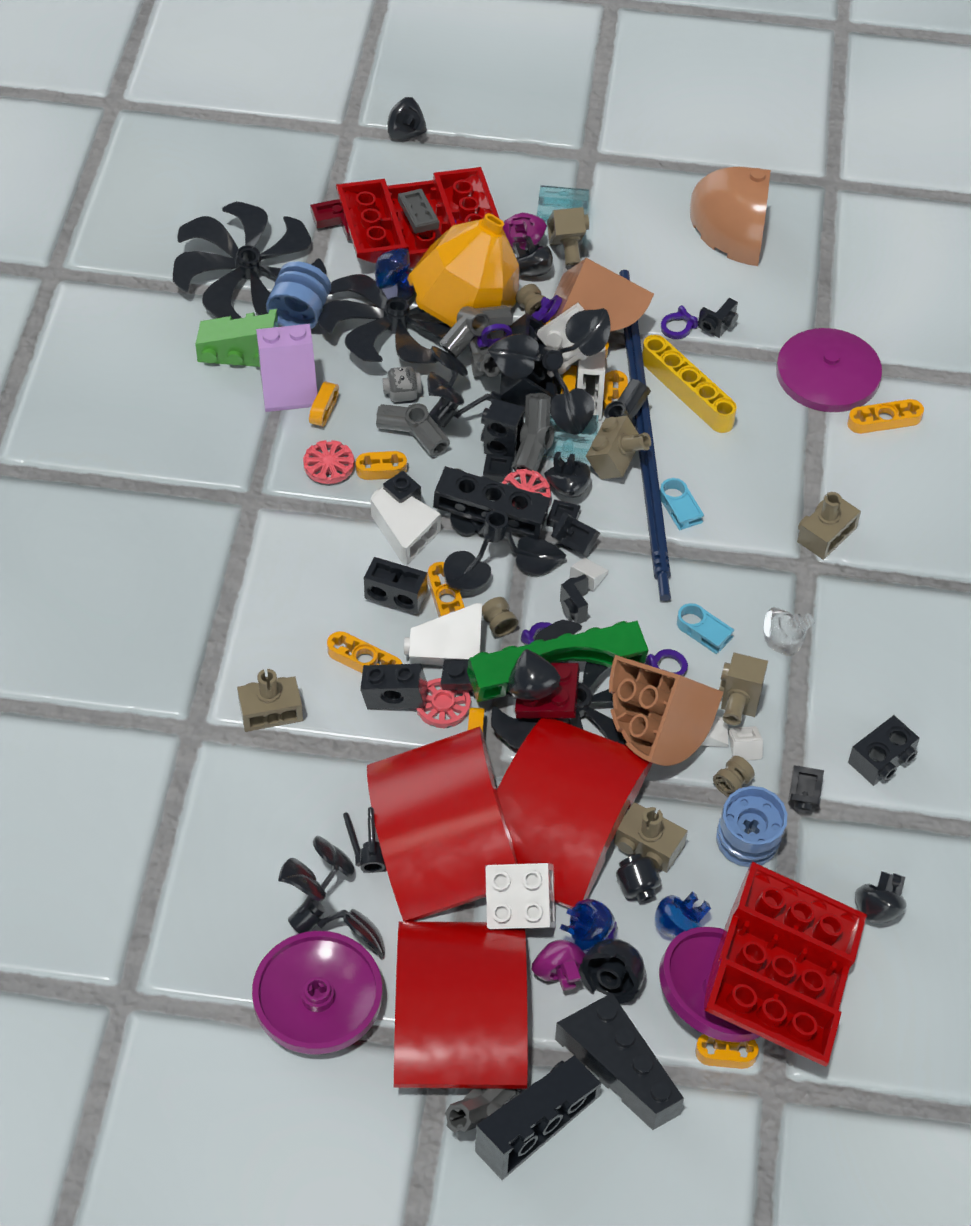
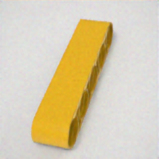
(689, 383)

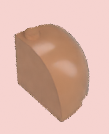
(731, 211)
(601, 288)
(660, 711)

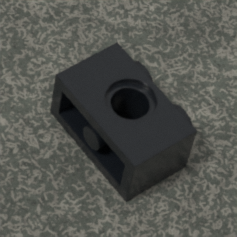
(394, 686)

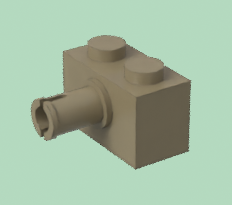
(568, 228)
(615, 447)
(828, 525)
(742, 687)
(270, 702)
(650, 835)

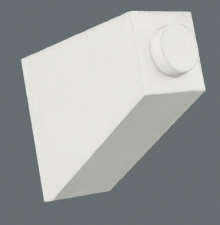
(592, 377)
(406, 524)
(446, 637)

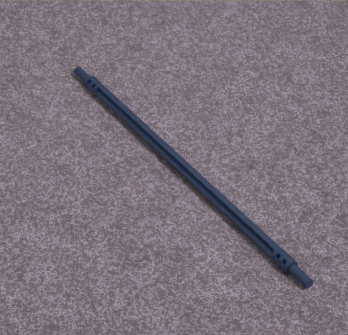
(648, 466)

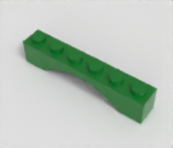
(491, 671)

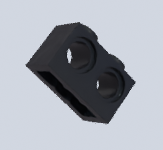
(502, 428)
(395, 585)
(880, 746)

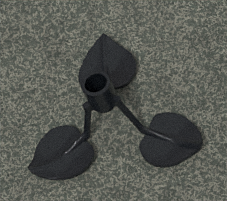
(516, 358)
(450, 398)
(469, 573)
(311, 910)

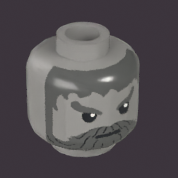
(402, 384)

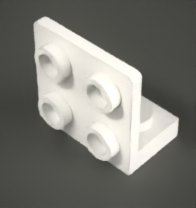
(554, 336)
(520, 896)

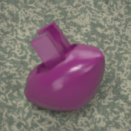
(524, 225)
(560, 962)

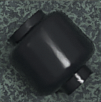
(638, 877)

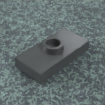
(418, 211)

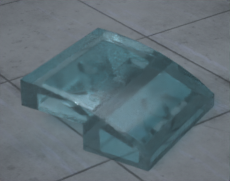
(558, 198)
(572, 444)

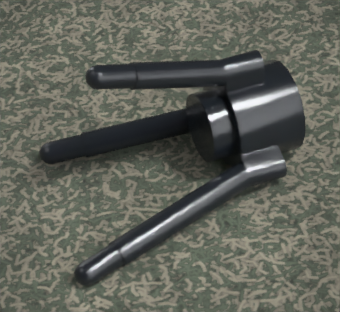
(370, 856)

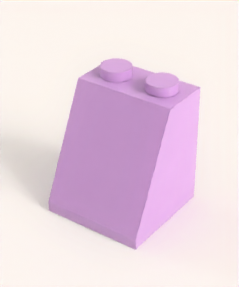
(287, 367)

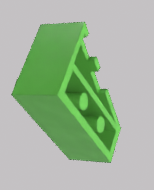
(232, 340)

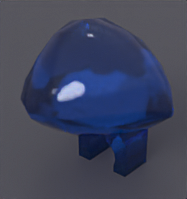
(392, 268)
(677, 916)
(589, 923)

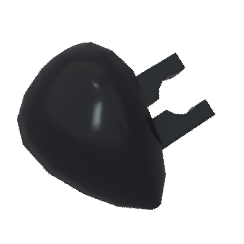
(406, 120)
(534, 260)
(568, 477)
(532, 677)
(884, 901)

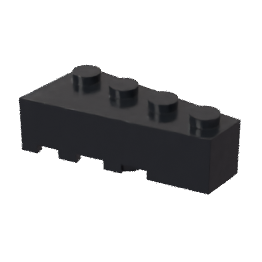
(538, 381)
(617, 1053)
(535, 1116)

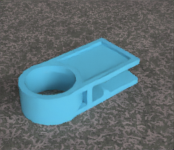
(683, 508)
(709, 631)

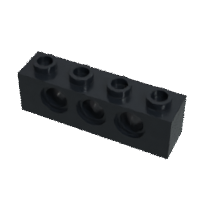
(477, 501)

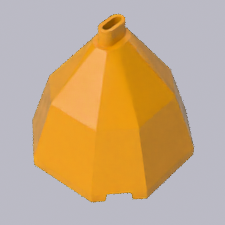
(467, 268)

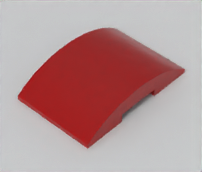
(380, 224)
(568, 801)
(439, 823)
(784, 963)
(460, 1006)

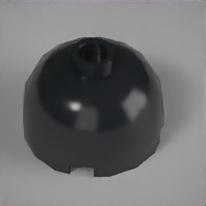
(613, 968)

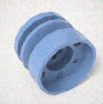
(299, 294)
(751, 826)

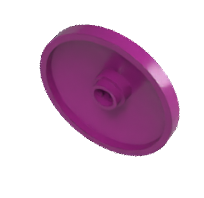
(829, 370)
(684, 981)
(317, 992)

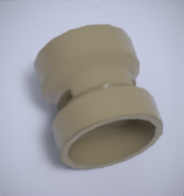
(529, 298)
(500, 618)
(735, 774)

